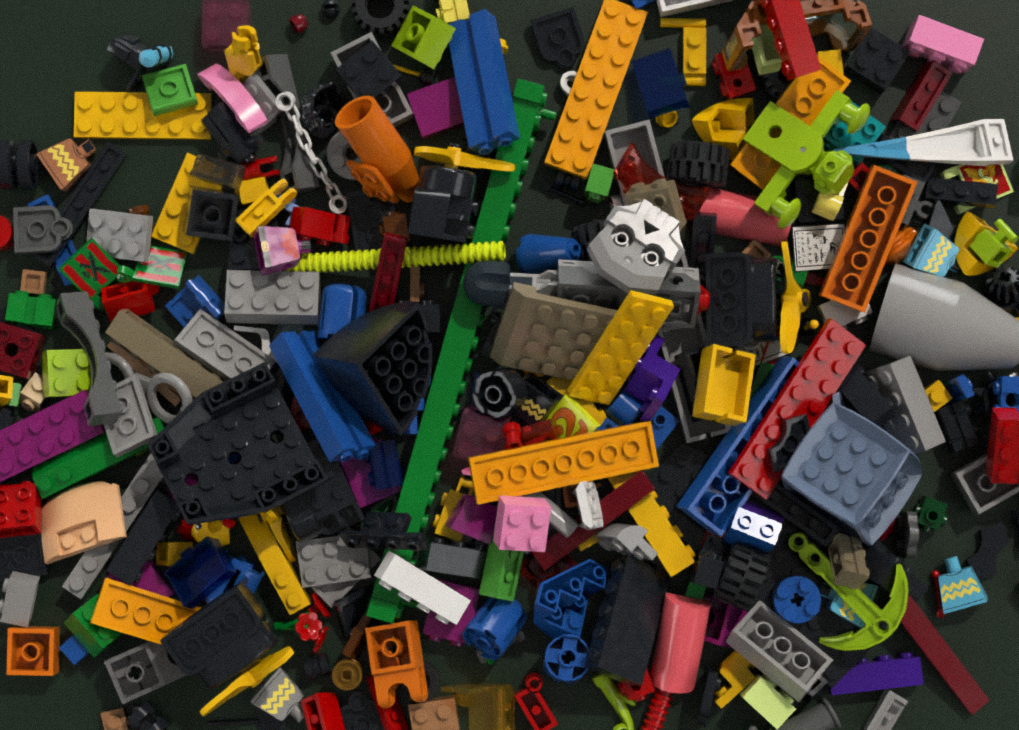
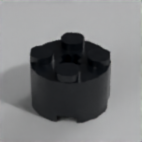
(500, 392)

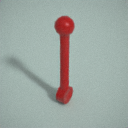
(939, 612)

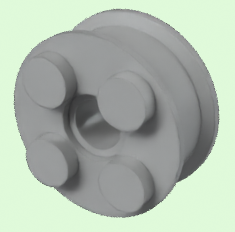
(337, 158)

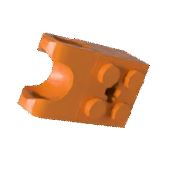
(399, 666)

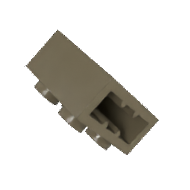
(661, 194)

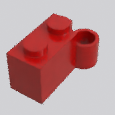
(131, 296)

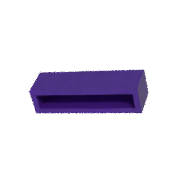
(881, 674)

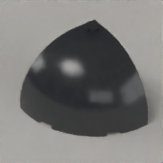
(381, 364)

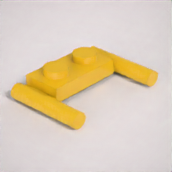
(693, 48)

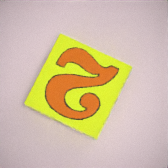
(572, 418)

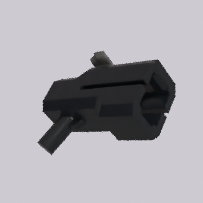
(230, 135)

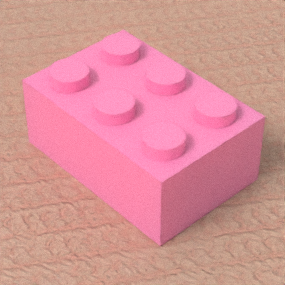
(943, 44)

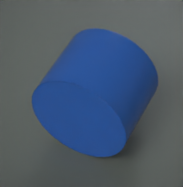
(624, 409)

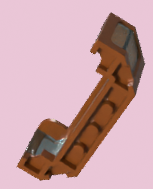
(841, 20)

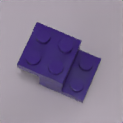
(651, 379)

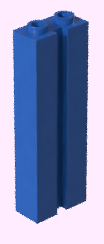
(483, 83)
(328, 413)

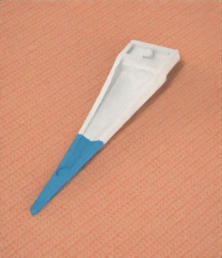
(971, 143)

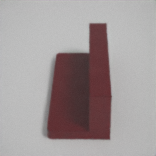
(921, 95)

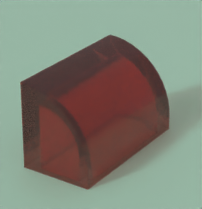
(539, 432)

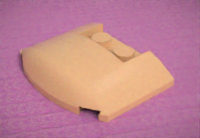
(81, 520)

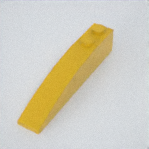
(276, 564)

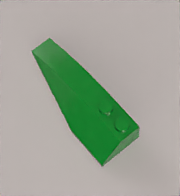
(80, 464)

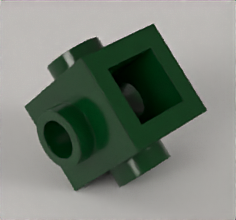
(937, 510)

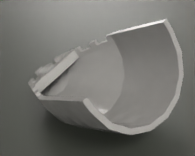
(943, 324)

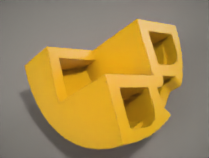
(726, 123)
(966, 232)

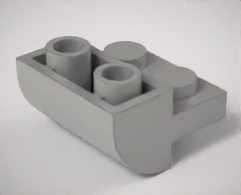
(264, 99)
(626, 540)

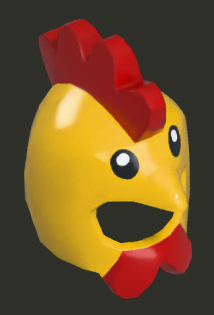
(214, 529)

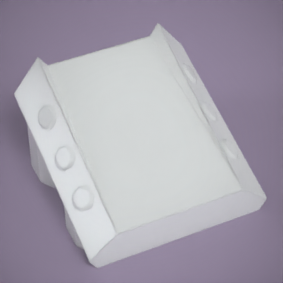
(588, 505)

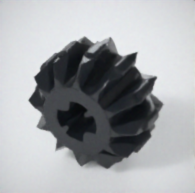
(1003, 284)

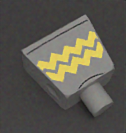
(280, 697)

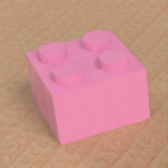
(522, 523)

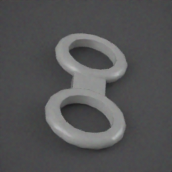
(150, 387)

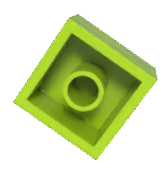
(423, 37)
(65, 372)

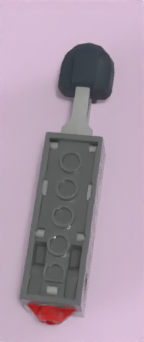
(491, 282)

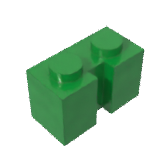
(31, 311)

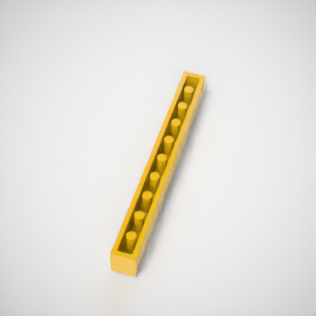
(646, 513)

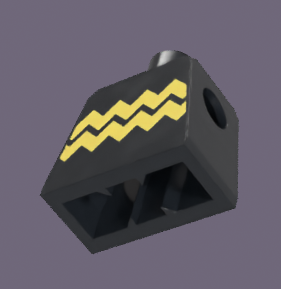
(540, 401)

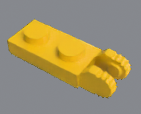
(266, 207)

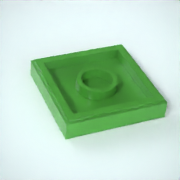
(169, 89)

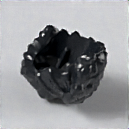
(320, 109)

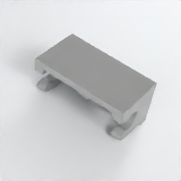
(885, 711)

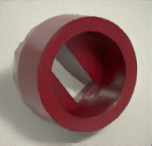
(298, 23)

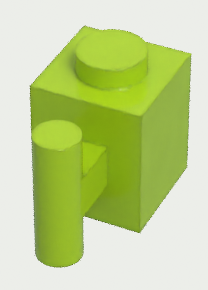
(992, 245)

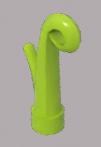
(616, 699)

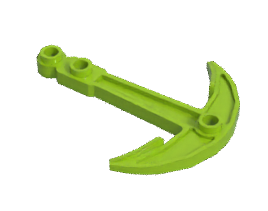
(867, 610)

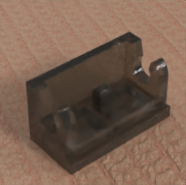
(218, 172)

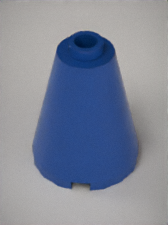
(541, 252)

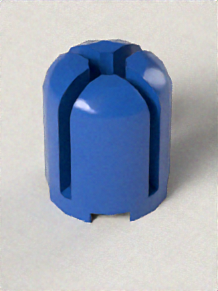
(339, 307)
(247, 568)
(495, 626)
(553, 664)

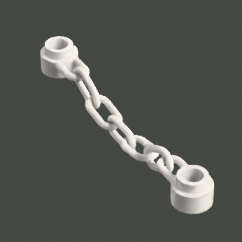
(313, 160)

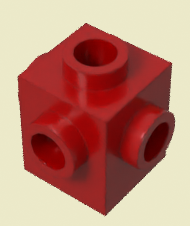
(637, 692)

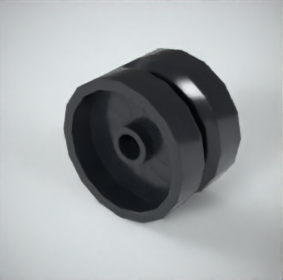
(19, 165)

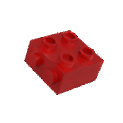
(20, 510)

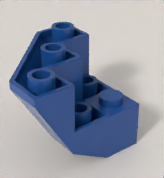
(564, 598)

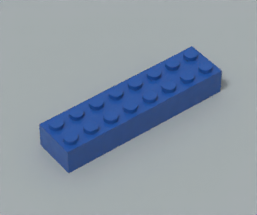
(714, 492)

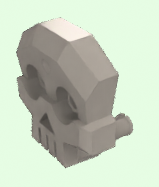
(627, 262)

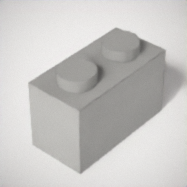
(19, 598)

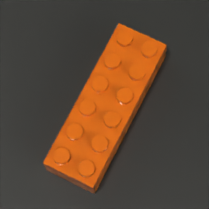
(867, 238)

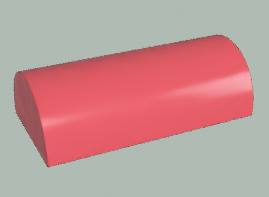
(742, 219)
(679, 643)

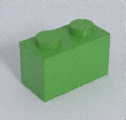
(598, 183)

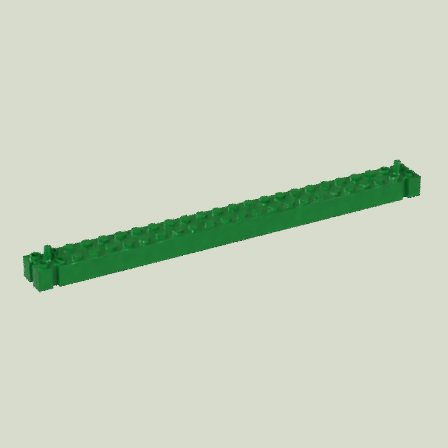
(459, 341)

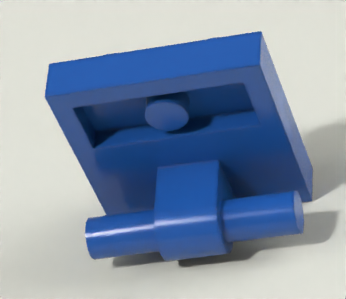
(194, 297)

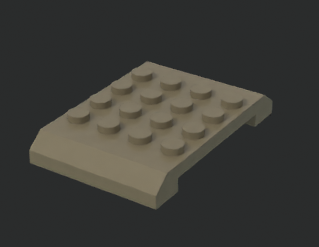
(547, 332)

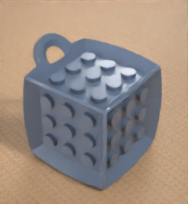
(852, 472)

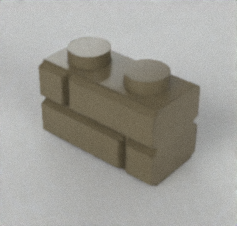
(848, 561)

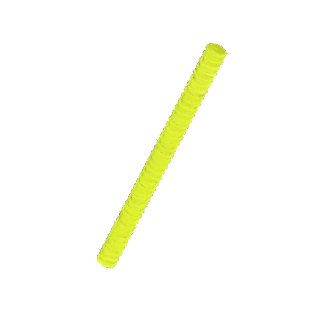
(414, 256)

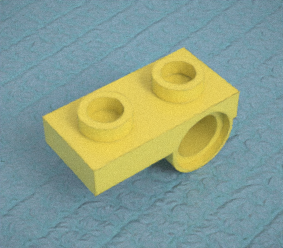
(829, 204)

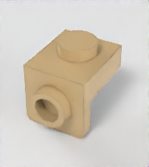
(32, 394)

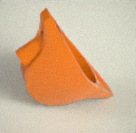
(901, 245)

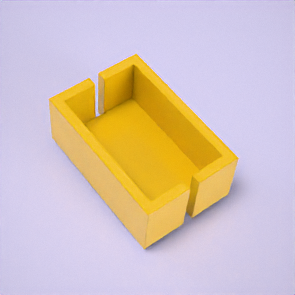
(724, 385)

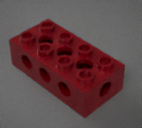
(29, 350)

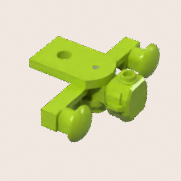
(802, 151)

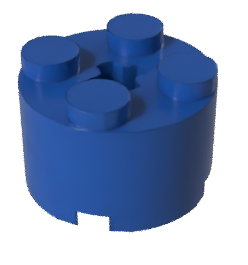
(784, 592)

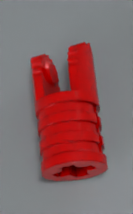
(254, 169)

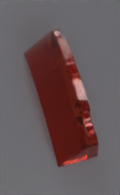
(635, 169)

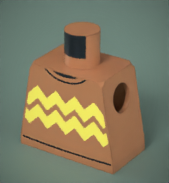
(67, 162)

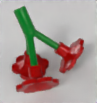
(308, 624)

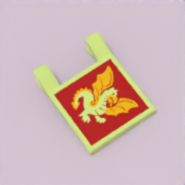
(991, 174)

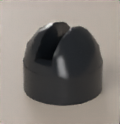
(331, 13)

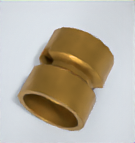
(348, 673)

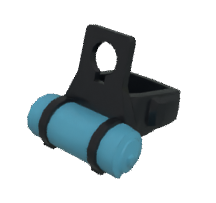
(139, 56)

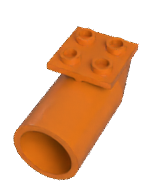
(386, 159)

